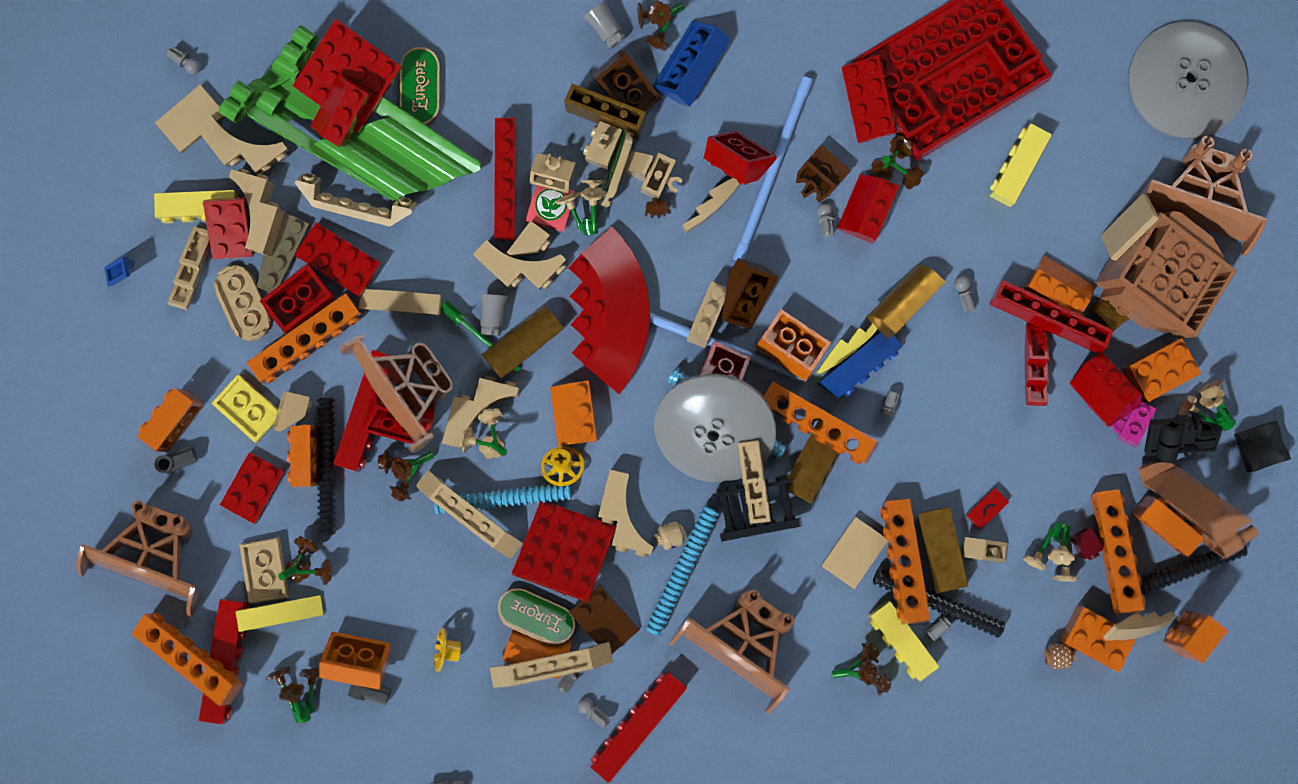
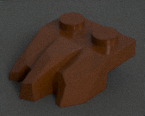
(821, 174)

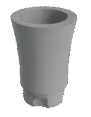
(605, 25)
(492, 313)

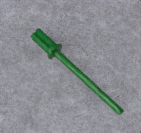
(458, 317)

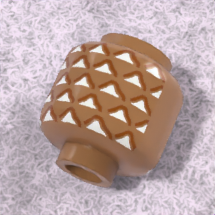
(1059, 656)

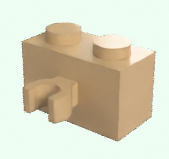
(602, 145)
(552, 172)
(659, 177)

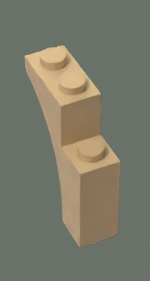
(232, 149)
(264, 215)
(511, 270)
(465, 412)
(615, 509)

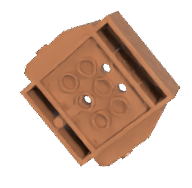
(1154, 297)

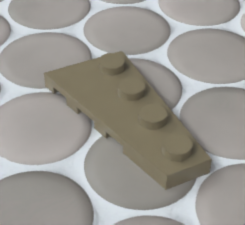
(275, 268)

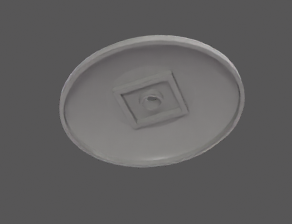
(1165, 95)
(717, 405)

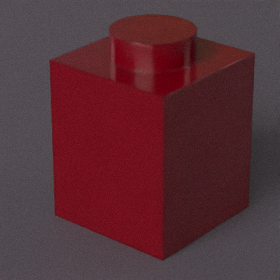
(1086, 544)

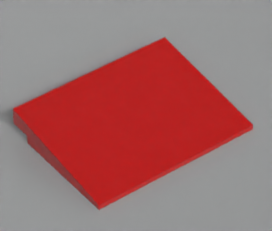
(957, 70)

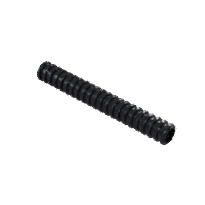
(326, 488)
(1184, 570)
(948, 607)

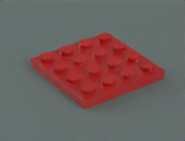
(353, 57)
(564, 551)

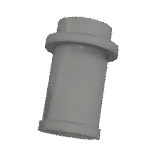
(890, 404)
(939, 628)

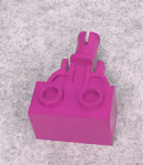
(1133, 425)

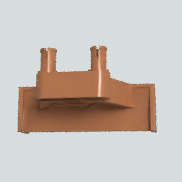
(1206, 213)
(419, 358)
(1203, 507)
(147, 516)
(776, 624)

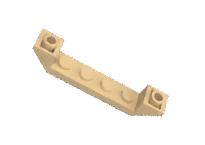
(310, 188)
(468, 515)
(551, 666)

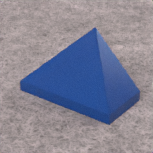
(118, 270)

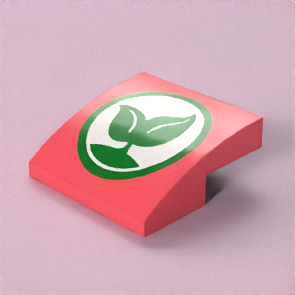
(546, 211)

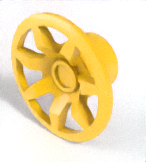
(562, 464)
(448, 650)

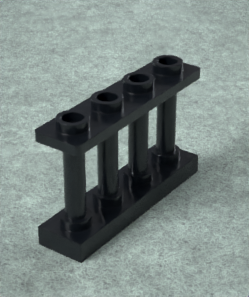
(731, 532)

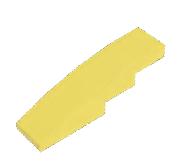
(843, 350)
(279, 613)

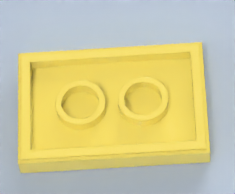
(246, 408)

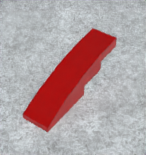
(1036, 365)

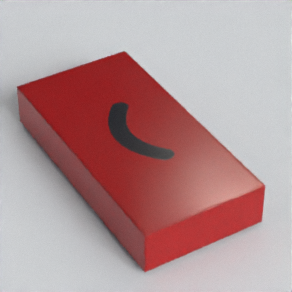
(987, 508)

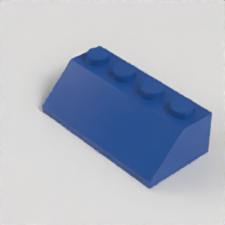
(691, 62)

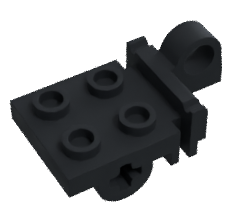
(1180, 435)

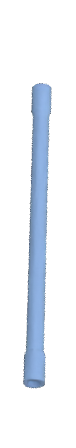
(801, 95)
(755, 358)

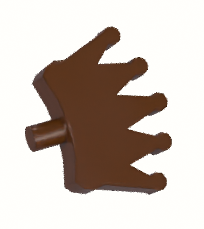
(657, 207)

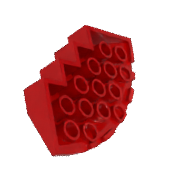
(614, 309)

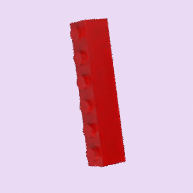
(505, 179)
(1051, 317)
(354, 440)
(227, 650)
(638, 726)

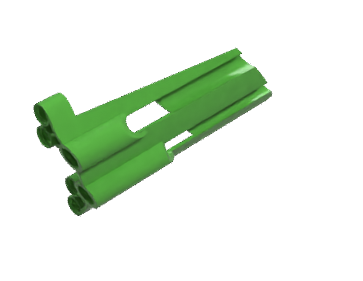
(387, 155)

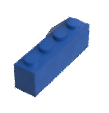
(860, 364)

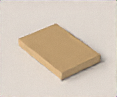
(180, 120)
(1129, 227)
(854, 552)
(261, 566)

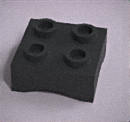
(1262, 446)

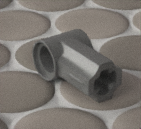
(177, 459)
(377, 696)

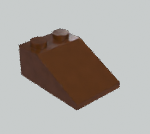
(625, 82)
(747, 292)
(604, 619)

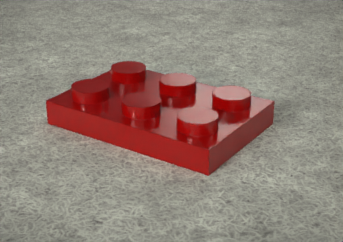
(227, 227)
(252, 488)

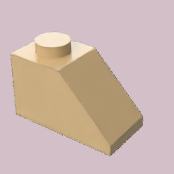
(638, 165)
(530, 242)
(291, 409)
(984, 550)

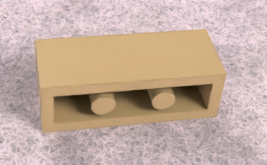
(707, 315)

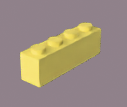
(1020, 165)
(186, 205)
(903, 641)

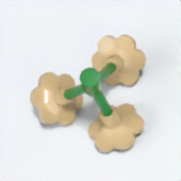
(488, 445)

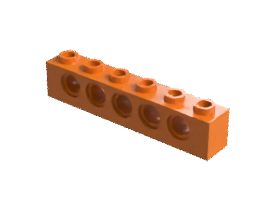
(260, 363)
(866, 444)
(902, 510)
(1113, 562)
(162, 646)

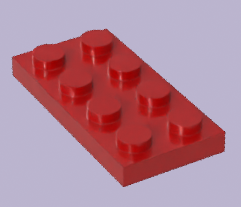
(869, 99)
(338, 259)

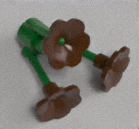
(294, 691)

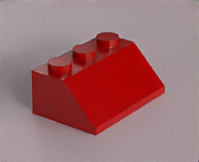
(341, 110)
(738, 156)
(867, 207)
(1106, 390)
(383, 423)

